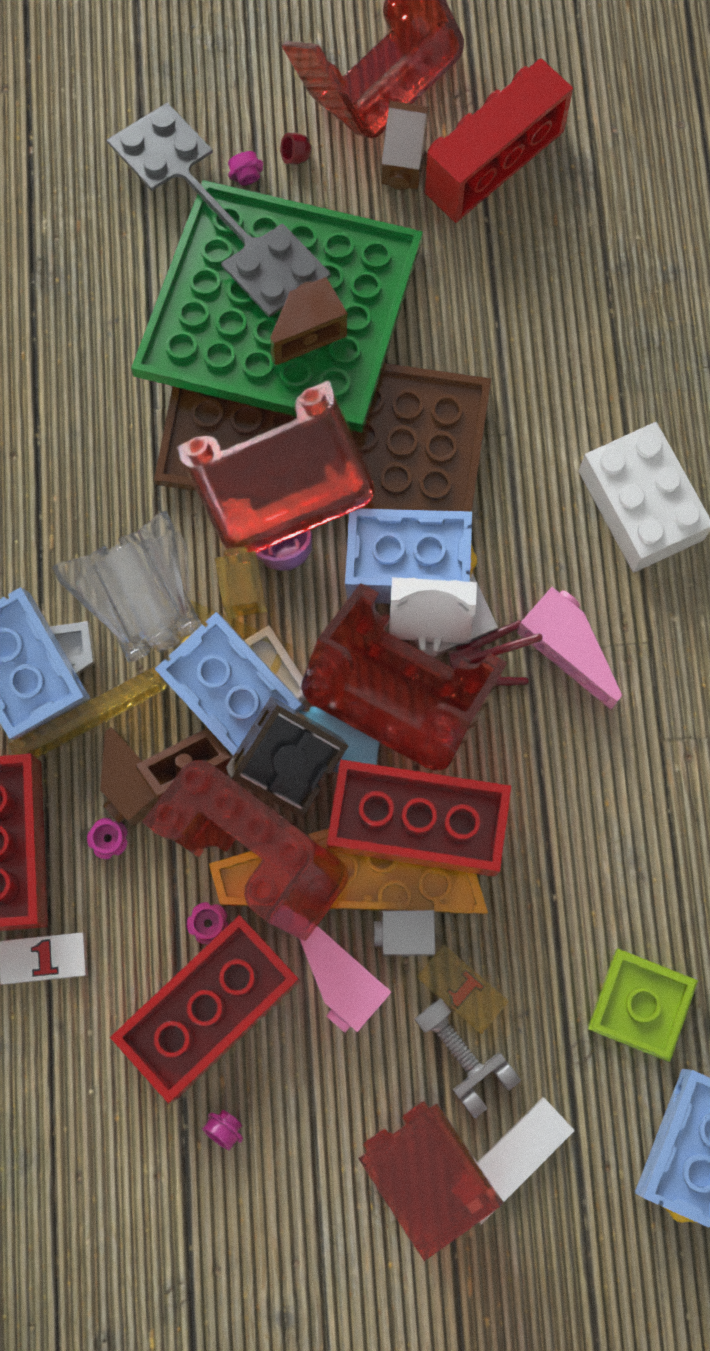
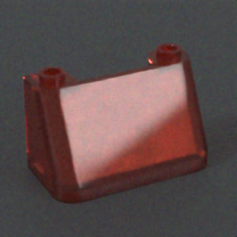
(282, 477)

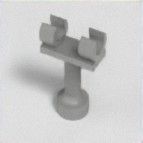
(436, 1020)

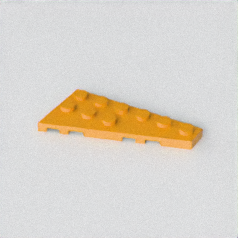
(371, 884)

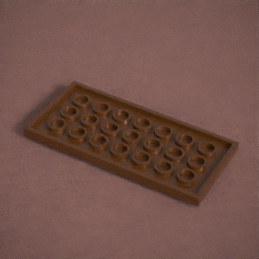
(416, 440)

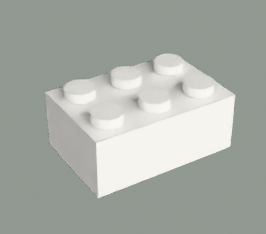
(645, 497)

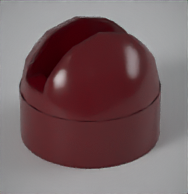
(295, 148)

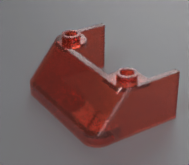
(400, 68)

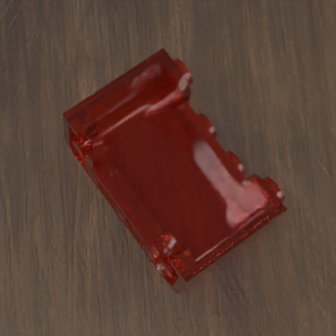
(395, 688)
(296, 873)
(429, 1179)

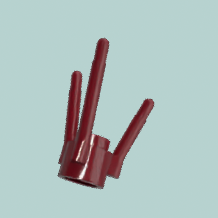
(473, 652)

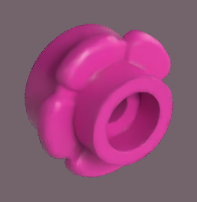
(245, 168)
(107, 827)
(196, 921)
(223, 1129)

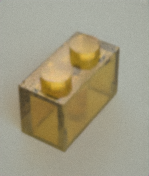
(241, 582)

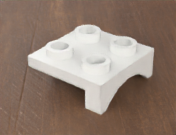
(432, 611)

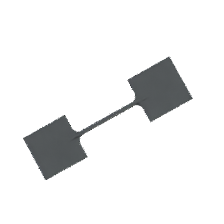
(267, 266)

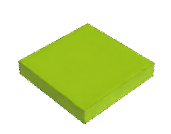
(642, 1005)

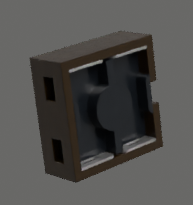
(286, 757)

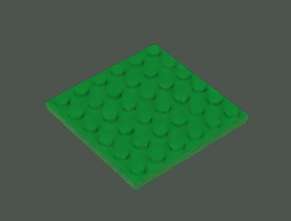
(218, 340)

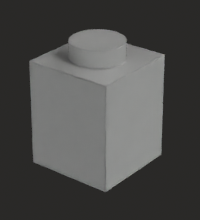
(406, 933)

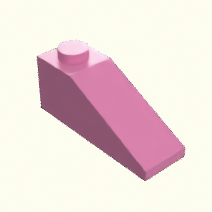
(571, 644)
(343, 982)

